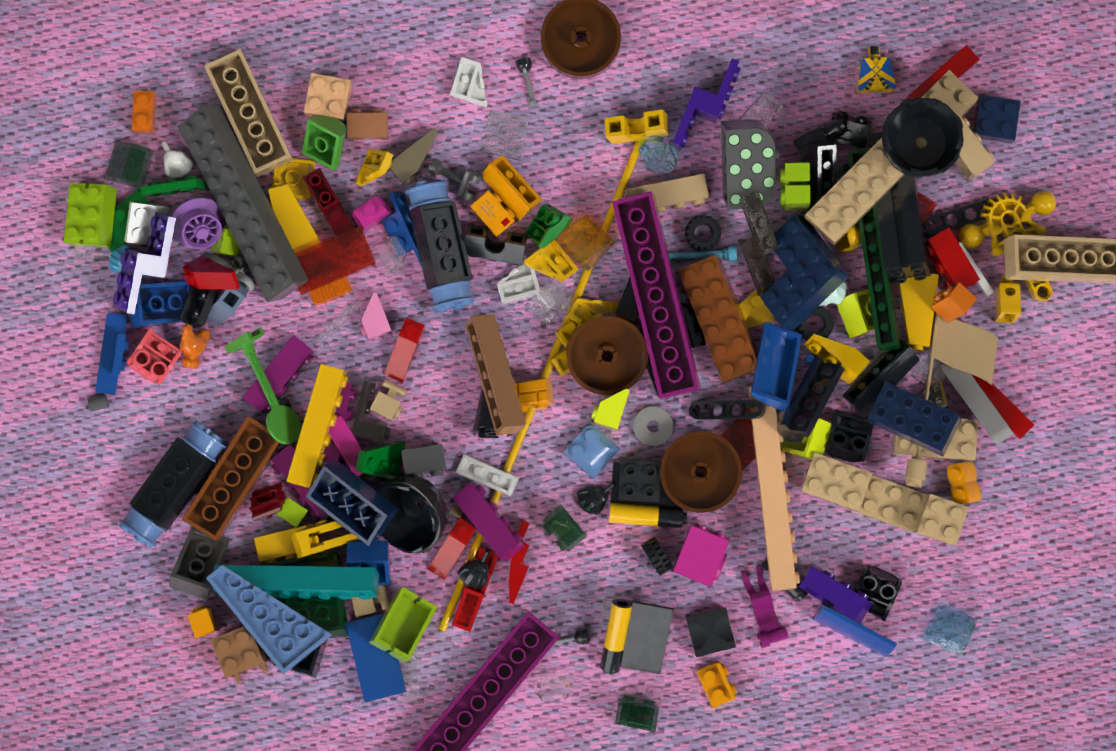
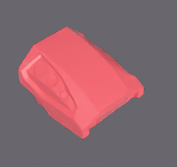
(151, 354)

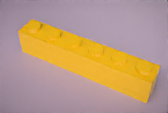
(316, 426)

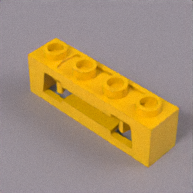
(302, 541)

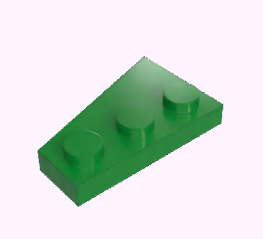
(169, 188)
(121, 217)
(381, 461)

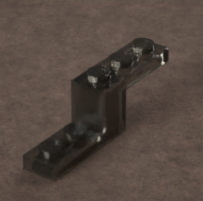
(758, 243)
(369, 428)

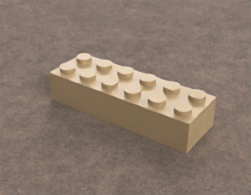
(248, 113)
(1060, 259)

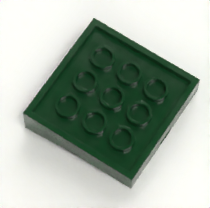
(326, 613)

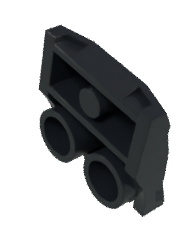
(849, 437)
(880, 587)

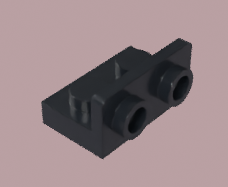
(857, 130)
(197, 306)

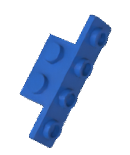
(400, 223)
(112, 354)

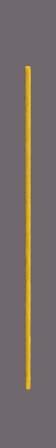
(545, 374)

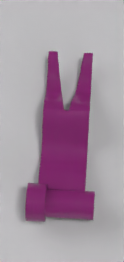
(764, 611)

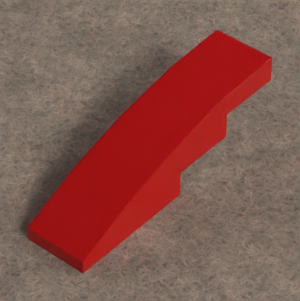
(958, 65)
(1010, 413)
(517, 569)
(473, 597)

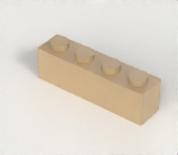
(675, 192)

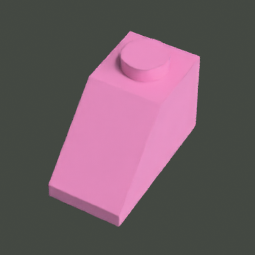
(374, 319)

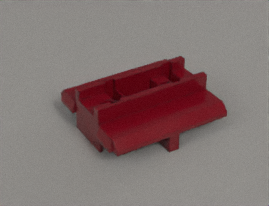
(267, 501)

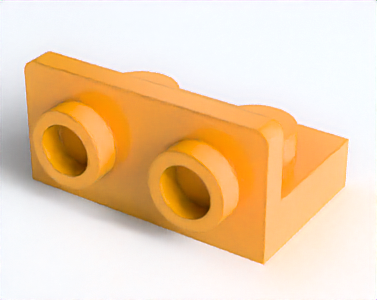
(716, 684)

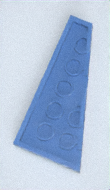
(276, 627)

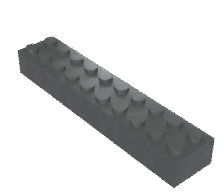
(242, 203)

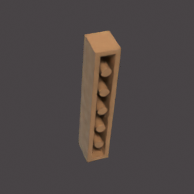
(495, 374)

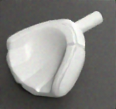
(176, 162)

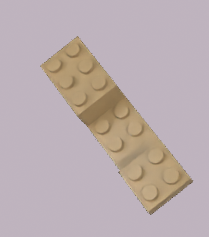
(884, 500)

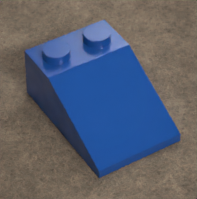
(159, 304)

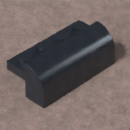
(809, 400)

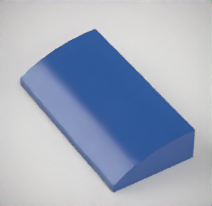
(776, 366)
(854, 631)
(377, 670)

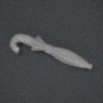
(238, 271)

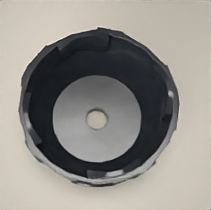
(927, 120)
(414, 525)

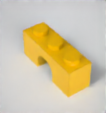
(623, 130)

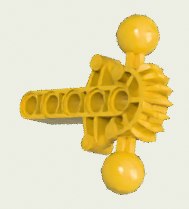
(1042, 203)

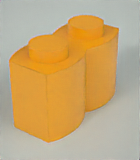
(963, 482)

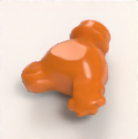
(193, 345)

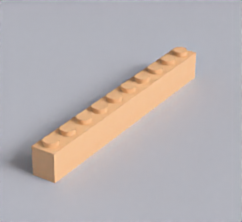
(774, 499)

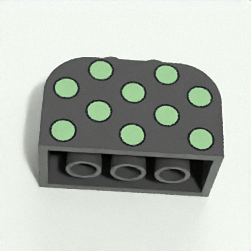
(747, 161)

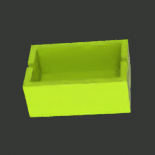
(795, 191)
(90, 215)
(403, 624)

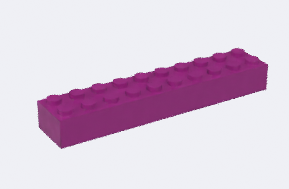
(656, 295)
(490, 687)

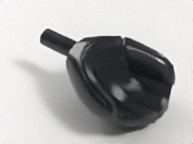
(594, 498)
(475, 571)

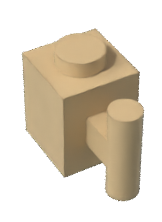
(386, 404)
(365, 607)

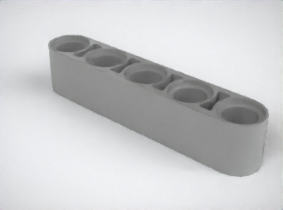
(980, 405)

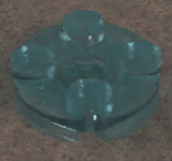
(649, 152)

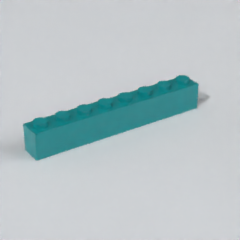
(311, 581)

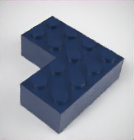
(810, 275)

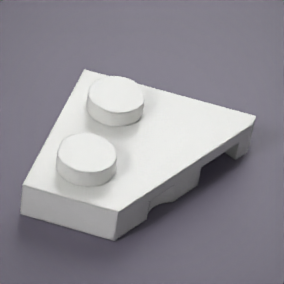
(469, 83)
(139, 221)
(518, 285)

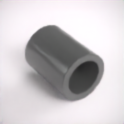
(98, 402)

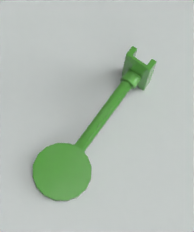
(281, 420)

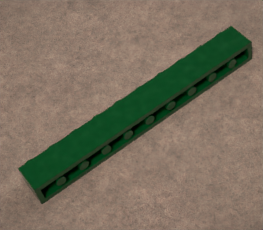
(878, 281)

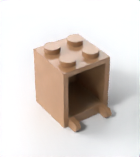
(239, 652)

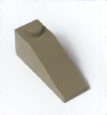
(411, 160)

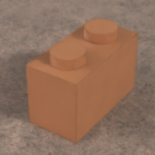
(367, 125)

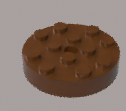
(578, 58)
(610, 333)
(722, 468)

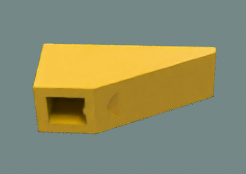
(838, 353)

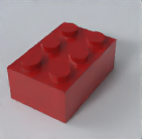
(950, 260)

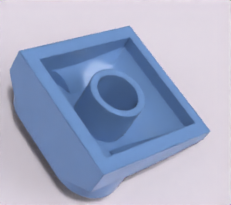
(591, 450)

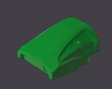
(547, 225)

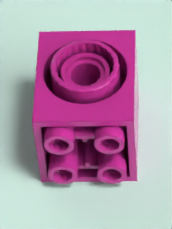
(701, 555)

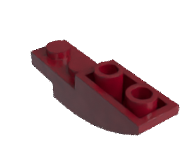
(328, 202)

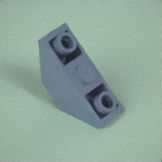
(227, 302)

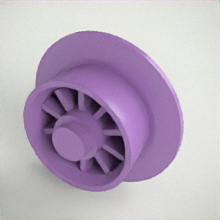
(198, 223)

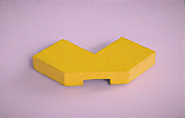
(559, 361)

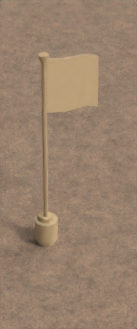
(963, 349)

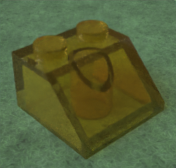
(585, 241)

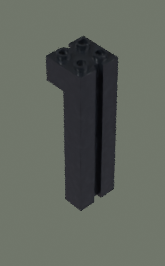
(902, 229)

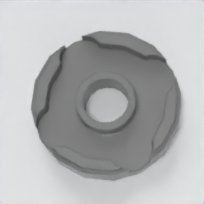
(656, 414)

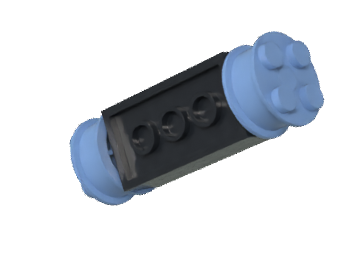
(440, 245)
(172, 483)

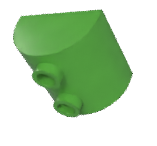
(324, 140)

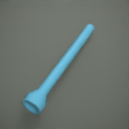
(728, 253)

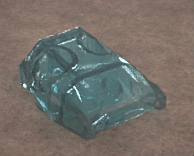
(950, 629)

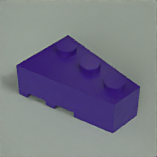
(836, 594)

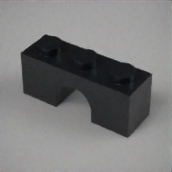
(508, 251)

